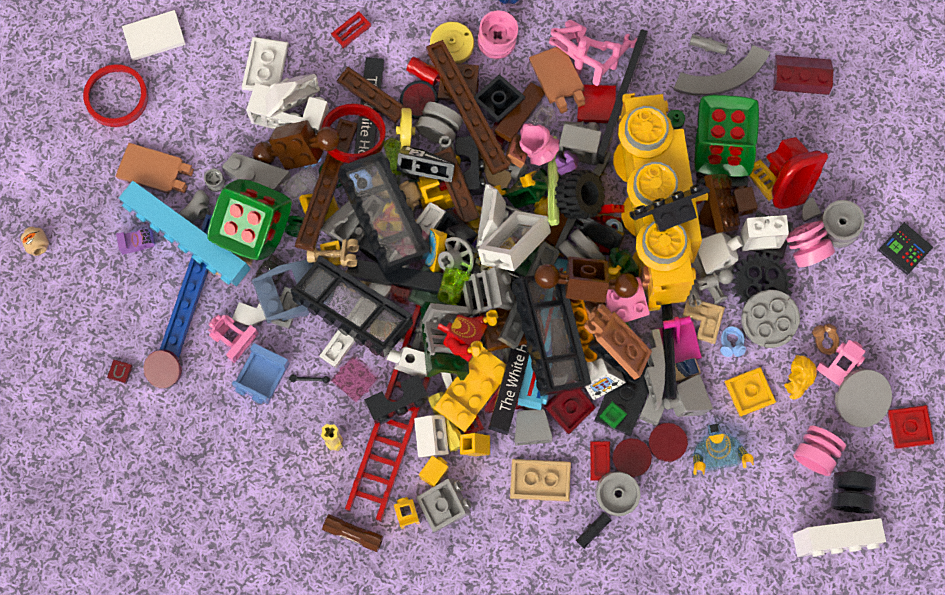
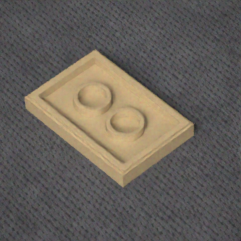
(540, 480)

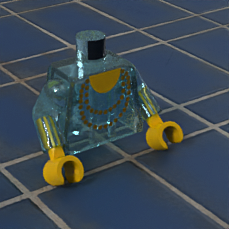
(719, 451)

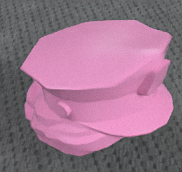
(538, 143)

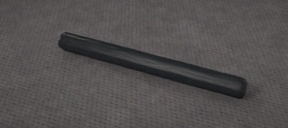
(669, 354)

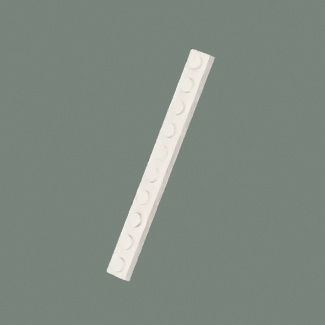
(341, 344)

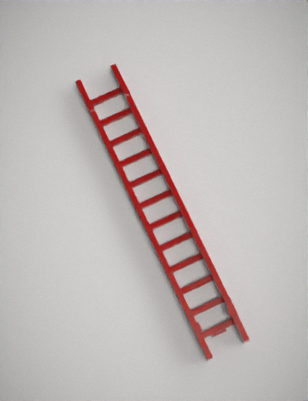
(374, 437)

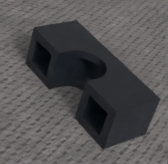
(468, 151)
(383, 409)

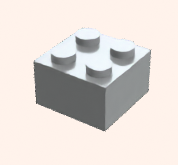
(580, 142)

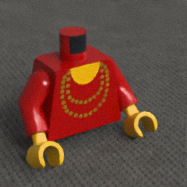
(466, 332)

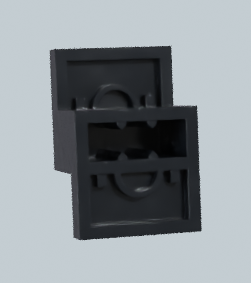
(456, 227)

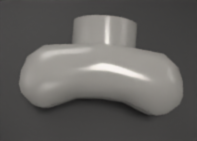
(197, 207)

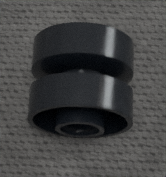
(855, 490)

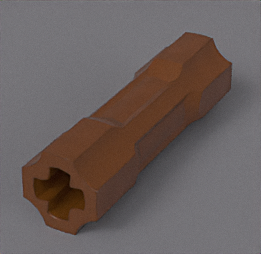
(353, 533)

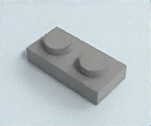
(287, 303)

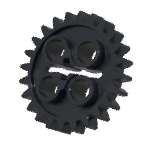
(744, 280)

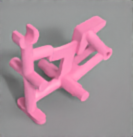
(579, 52)

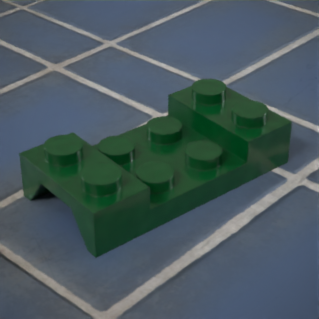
(442, 361)

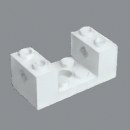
(315, 111)

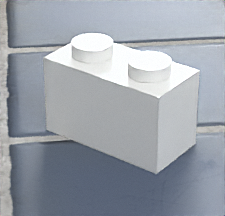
(431, 436)

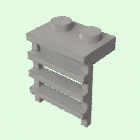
(497, 291)
(431, 321)

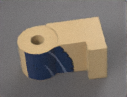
(686, 370)

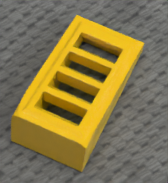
(765, 189)

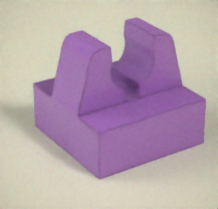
(567, 164)

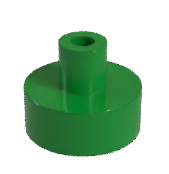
(677, 118)

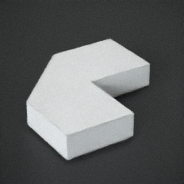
(248, 315)

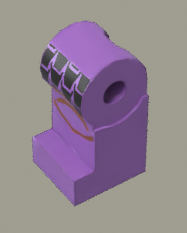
(135, 241)

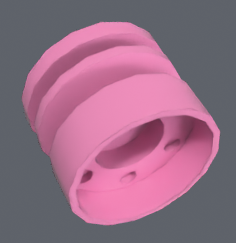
(497, 25)
(811, 247)
(819, 450)

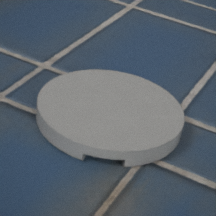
(770, 318)
(863, 398)

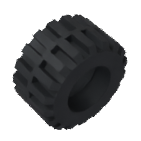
(580, 194)

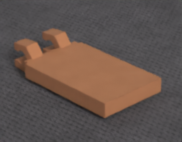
(558, 77)
(153, 169)
(618, 340)

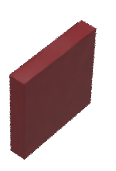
(569, 408)

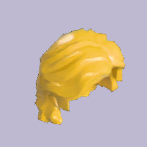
(802, 376)

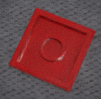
(910, 427)

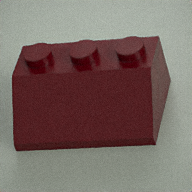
(803, 75)

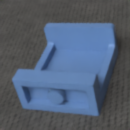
(261, 374)

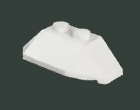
(290, 93)
(492, 214)

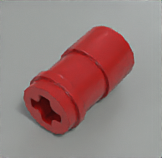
(422, 70)

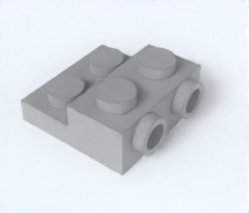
(444, 504)

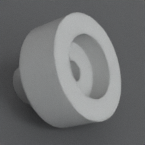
(516, 171)

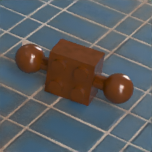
(296, 145)
(586, 280)

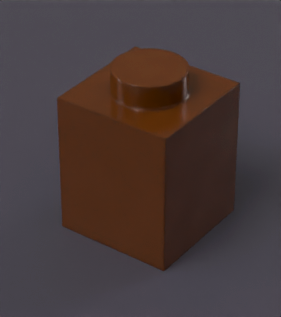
(745, 201)

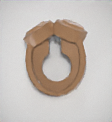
(819, 332)

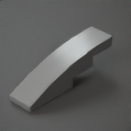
(656, 371)

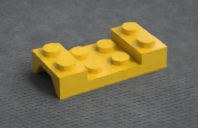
(466, 398)

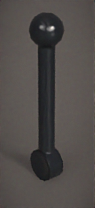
(293, 378)

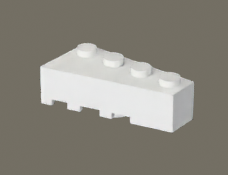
(839, 537)

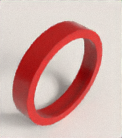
(361, 110)
(125, 120)

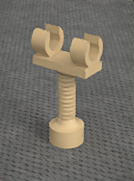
(346, 259)

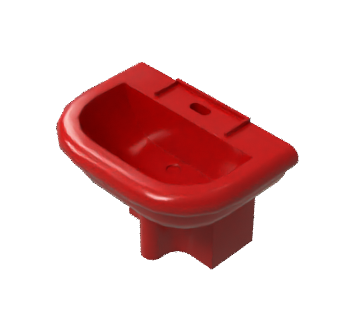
(795, 171)

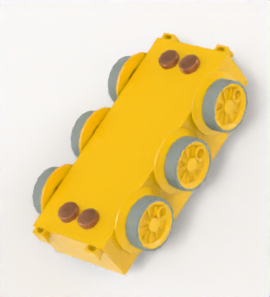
(655, 166)

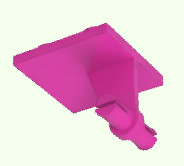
(685, 338)

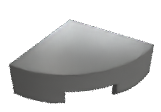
(810, 210)

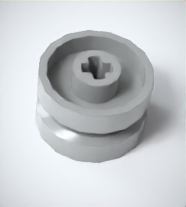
(438, 122)
(851, 222)
(585, 247)
(617, 481)

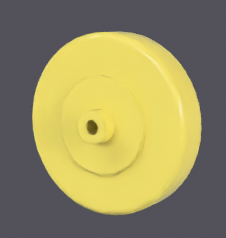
(457, 39)
(405, 129)

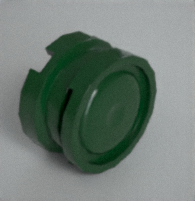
(294, 225)

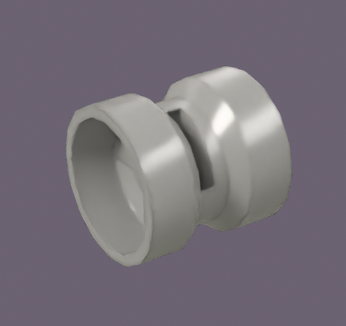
(213, 176)

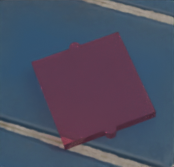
(354, 379)

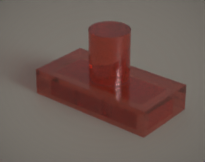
(400, 295)

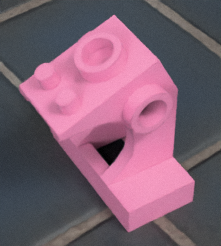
(220, 325)
(850, 350)

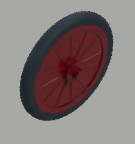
(416, 96)

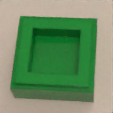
(613, 415)

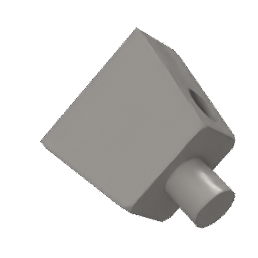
(691, 399)
(532, 427)

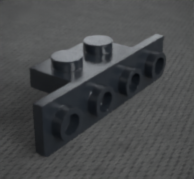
(672, 210)

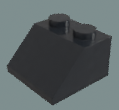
(498, 99)

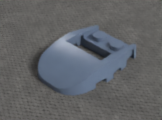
(268, 294)

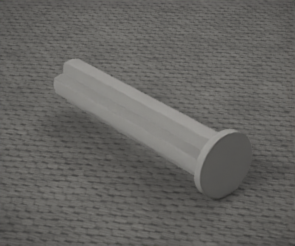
(715, 292)

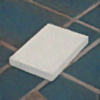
(153, 35)
(265, 62)

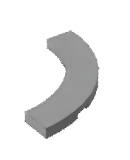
(724, 81)

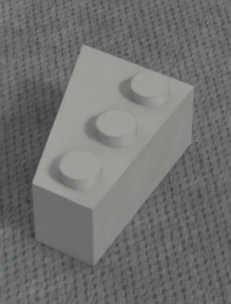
(250, 169)
(343, 225)

